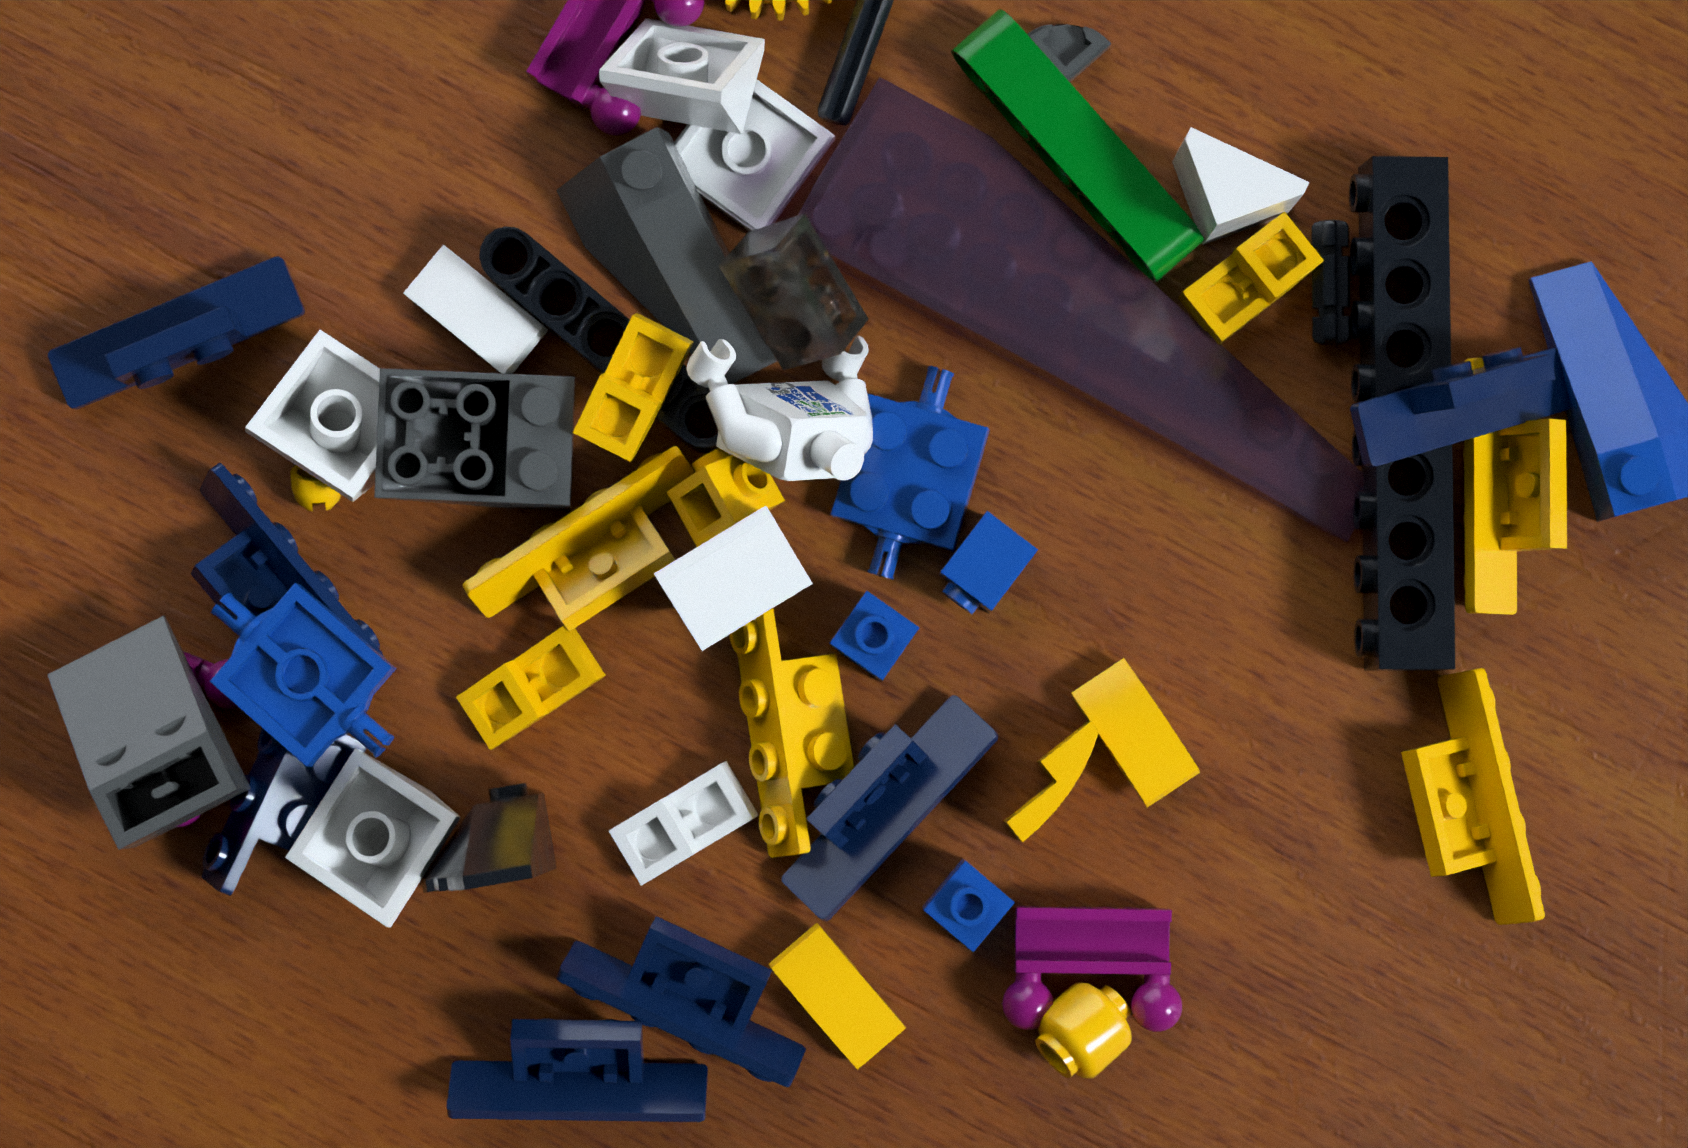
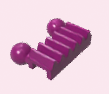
(585, 40)
(1092, 943)

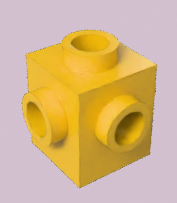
(721, 494)

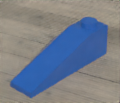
(1623, 402)

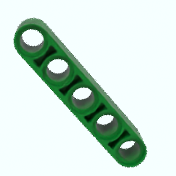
(1077, 145)

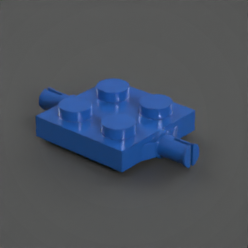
(914, 474)
(302, 674)

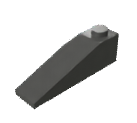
(660, 242)

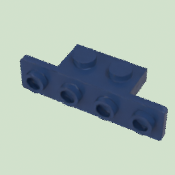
(177, 332)
(1460, 405)
(261, 558)
(884, 802)
(275, 807)
(691, 993)
(577, 1075)

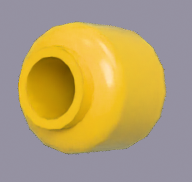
(1084, 1030)

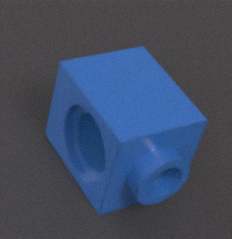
(986, 565)
(874, 636)
(967, 905)

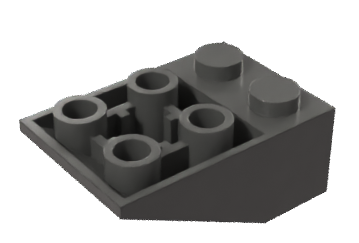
(475, 438)
(145, 735)

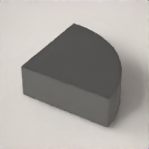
(1070, 47)

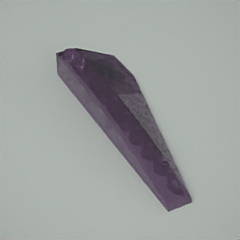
(1000, 259)

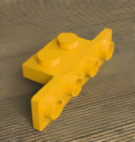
(1511, 505)
(591, 552)
(793, 728)
(1470, 802)

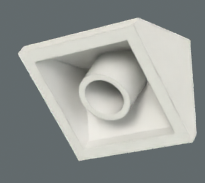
(686, 74)
(1230, 187)
(325, 416)
(733, 578)
(373, 836)

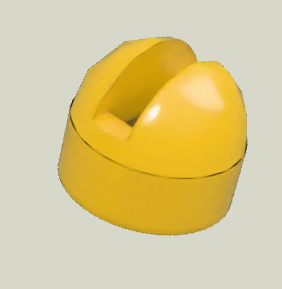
(311, 490)

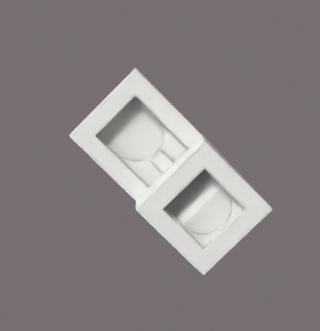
(475, 311)
(683, 823)

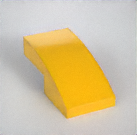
(1251, 278)
(633, 387)
(530, 686)
(1135, 732)
(1064, 767)
(837, 996)

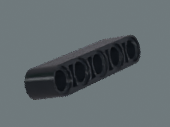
(582, 321)

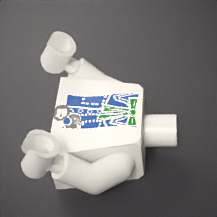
(790, 426)

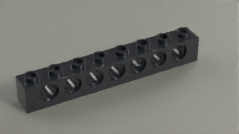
(1421, 193)

